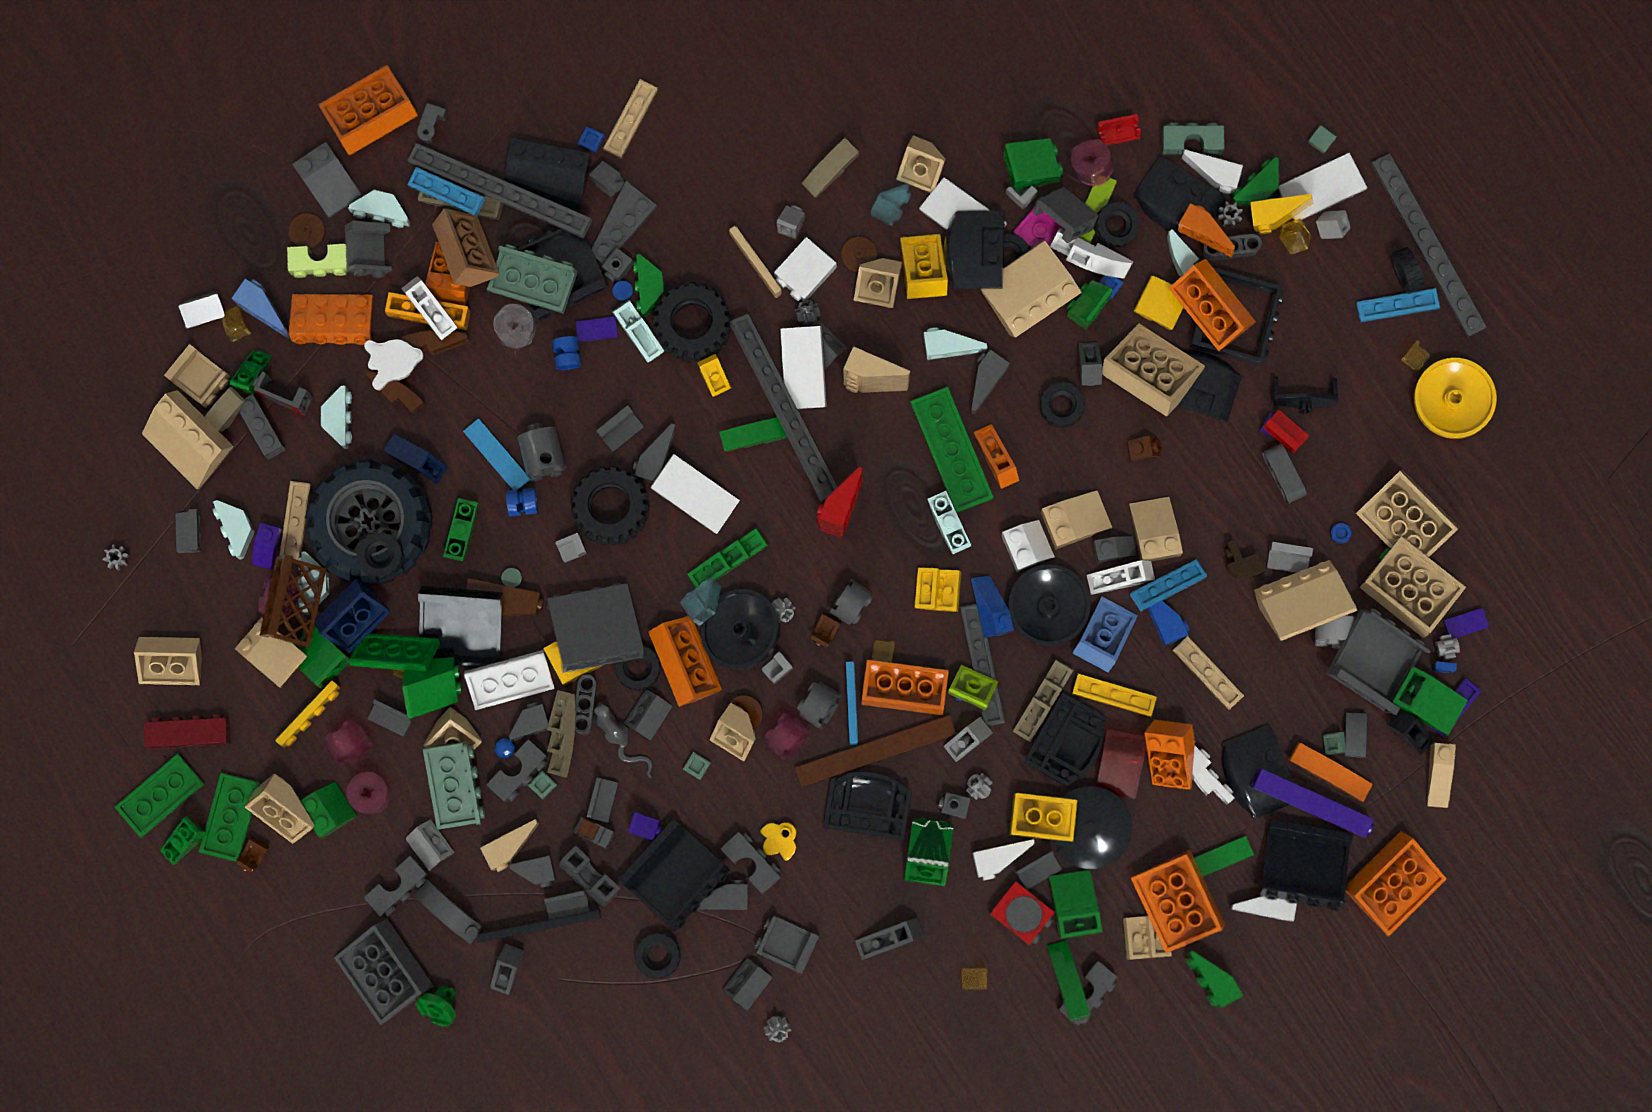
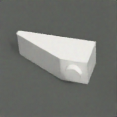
(1217, 172)
(429, 307)
(1121, 577)
(996, 859)
(1270, 908)

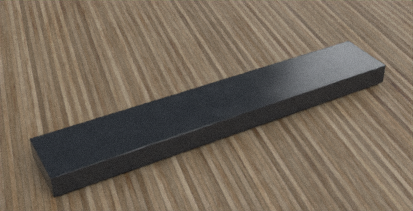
(539, 926)

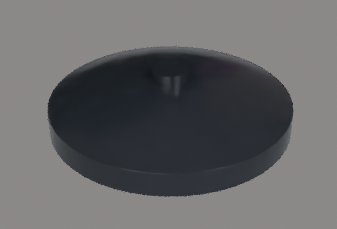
(1049, 605)
(741, 630)
(1100, 828)

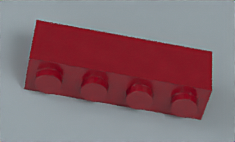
(186, 732)

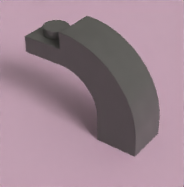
(448, 912)

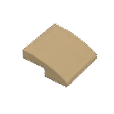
(1142, 939)

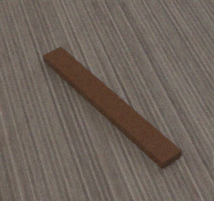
(875, 751)

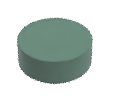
(511, 577)

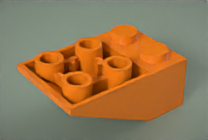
(441, 283)
(1171, 753)

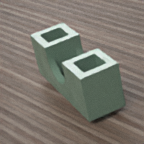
(1210, 137)

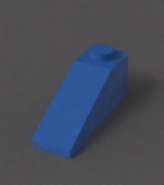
(992, 609)
(1168, 623)

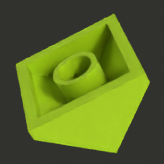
(973, 687)

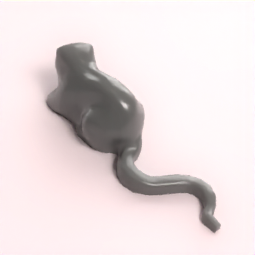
(617, 733)

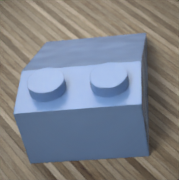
(253, 300)
(1105, 634)

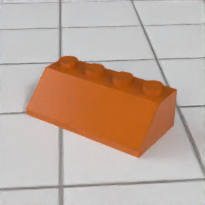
(1212, 304)
(684, 660)
(904, 687)

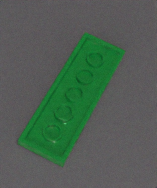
(951, 450)

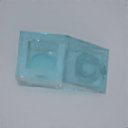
(889, 203)
(703, 601)

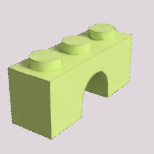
(301, 263)

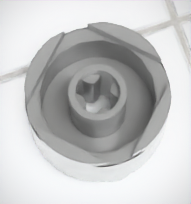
(1333, 632)

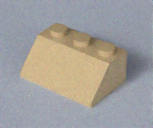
(168, 660)

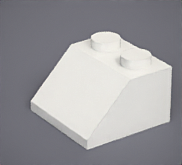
(1027, 545)

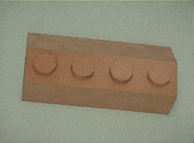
(465, 248)

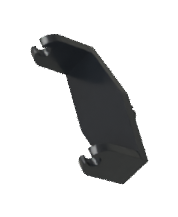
(1305, 400)

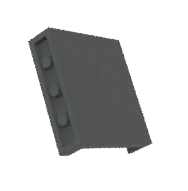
(595, 627)
(1376, 659)

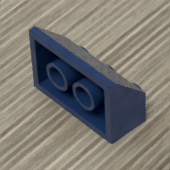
(352, 616)

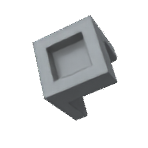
(1022, 197)
(1333, 224)
(571, 547)
(777, 668)

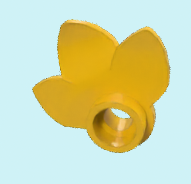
(777, 842)

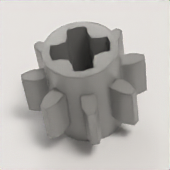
(1232, 210)
(114, 551)
(784, 609)
(1447, 647)
(979, 786)
(777, 1028)

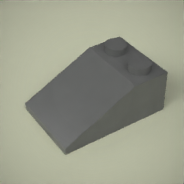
(327, 180)

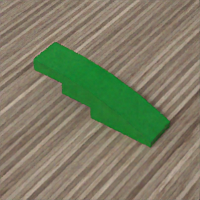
(752, 434)
(729, 558)
(1068, 980)

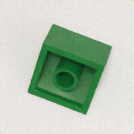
(1089, 303)
(328, 809)

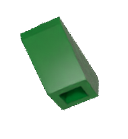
(1260, 185)
(649, 285)
(252, 367)
(461, 530)
(182, 840)

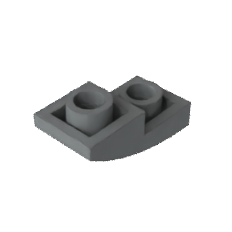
(1356, 735)

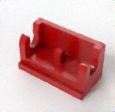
(1119, 130)

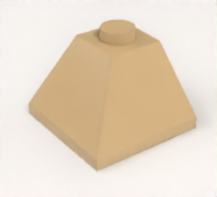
(921, 165)
(878, 282)
(452, 729)
(734, 732)

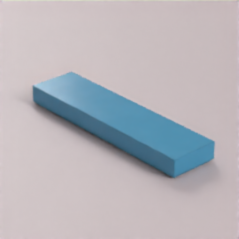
(446, 191)
(1397, 305)
(496, 455)
(1168, 585)
(851, 694)

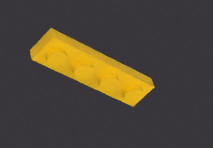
(1114, 695)
(302, 722)

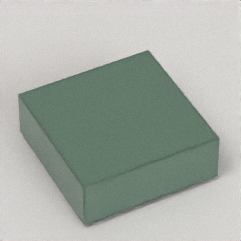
(1322, 139)
(1334, 743)
(696, 766)
(542, 785)

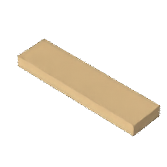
(630, 118)
(755, 261)
(295, 519)
(1208, 673)

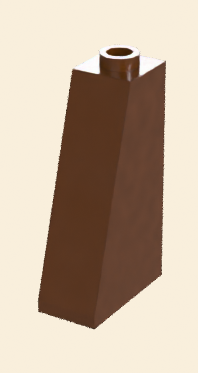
(515, 601)

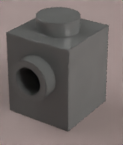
(607, 179)
(617, 266)
(954, 805)

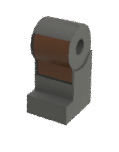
(429, 123)
(594, 832)

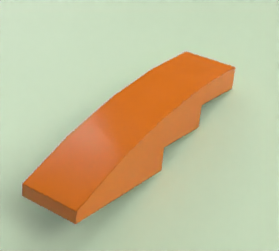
(1330, 772)

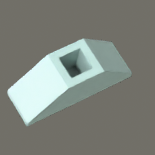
(381, 208)
(336, 416)
(948, 522)
(235, 527)
(305, 557)

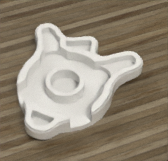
(392, 360)

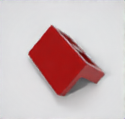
(1285, 431)

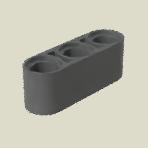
(1241, 245)
(1284, 473)
(581, 695)

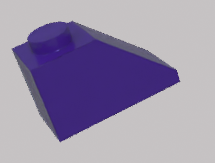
(266, 546)
(644, 827)

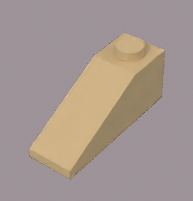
(1440, 774)
(505, 848)

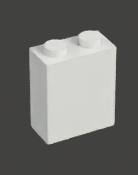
(804, 270)

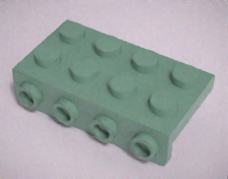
(533, 278)
(453, 785)

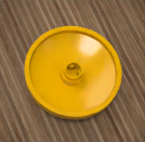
(1455, 398)

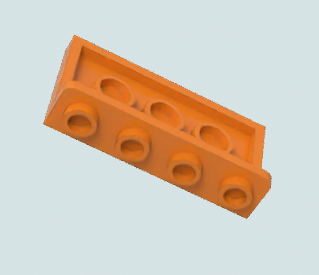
(331, 318)

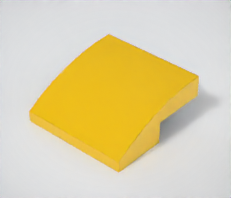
(1159, 303)
(938, 589)

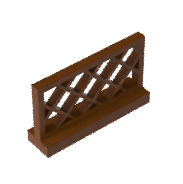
(278, 593)

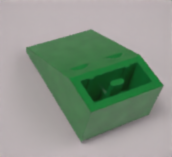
(1430, 701)
(1075, 904)
(1219, 985)

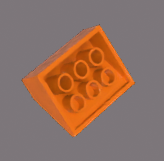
(368, 110)
(1395, 883)
(1178, 901)

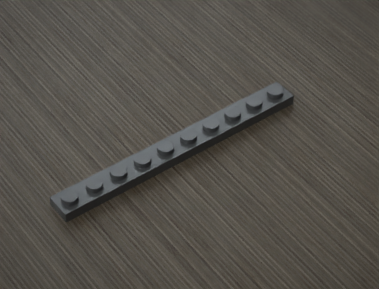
(499, 190)
(1428, 245)
(783, 406)

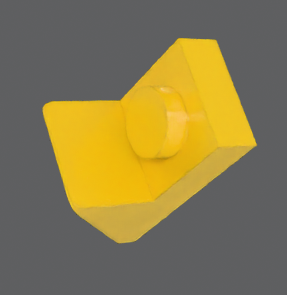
(713, 375)

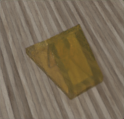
(235, 324)

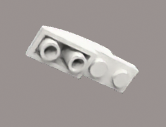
(1095, 259)
(1206, 779)

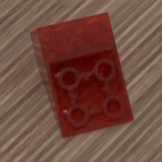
(1121, 763)

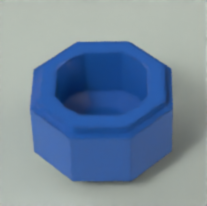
(504, 748)

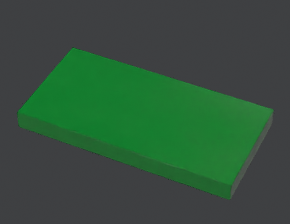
(395, 652)
(159, 795)
(228, 818)

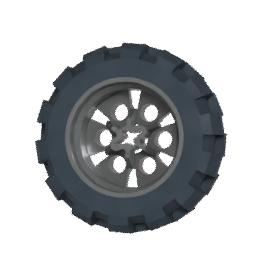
(337, 498)

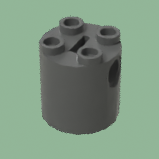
(540, 445)

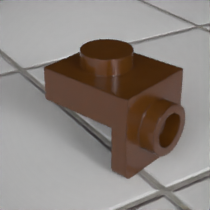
(1144, 448)
(825, 630)
(252, 855)

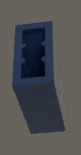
(415, 458)

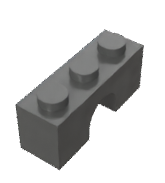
(261, 428)
(507, 786)
(765, 874)
(411, 876)
(599, 887)
(1101, 981)

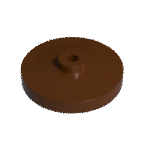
(307, 230)
(857, 252)
(750, 706)

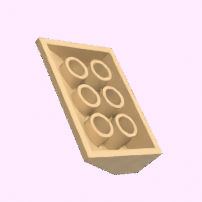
(1031, 289)
(1152, 369)
(872, 374)
(186, 438)
(1408, 512)
(1412, 587)
(1304, 600)

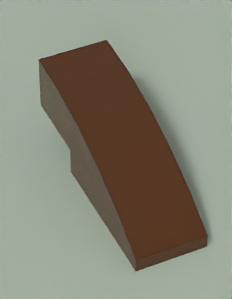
(431, 341)
(398, 392)

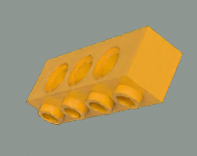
(401, 307)

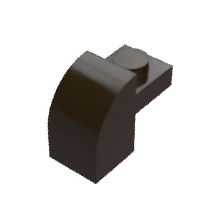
(1241, 567)

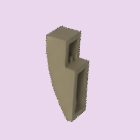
(830, 167)
(225, 410)

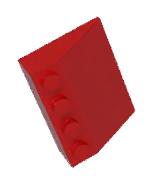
(838, 507)

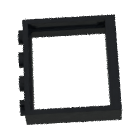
(1267, 335)

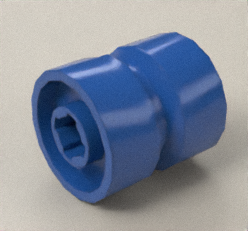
(566, 351)
(521, 502)

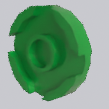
(438, 1006)

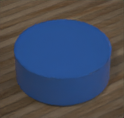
(622, 291)
(1340, 533)

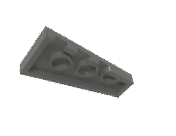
(623, 221)

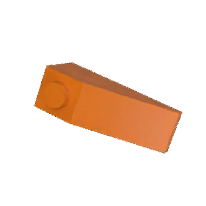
(1202, 227)
(996, 456)

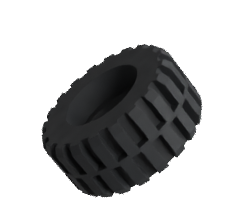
(687, 296)
(600, 480)

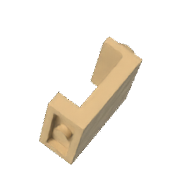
(197, 376)

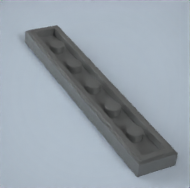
(981, 660)

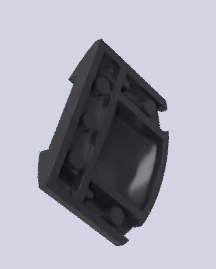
(1170, 191)
(975, 249)
(1213, 389)
(1068, 741)
(1240, 762)
(868, 805)

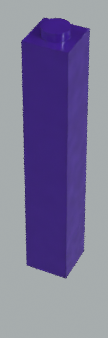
(1312, 803)

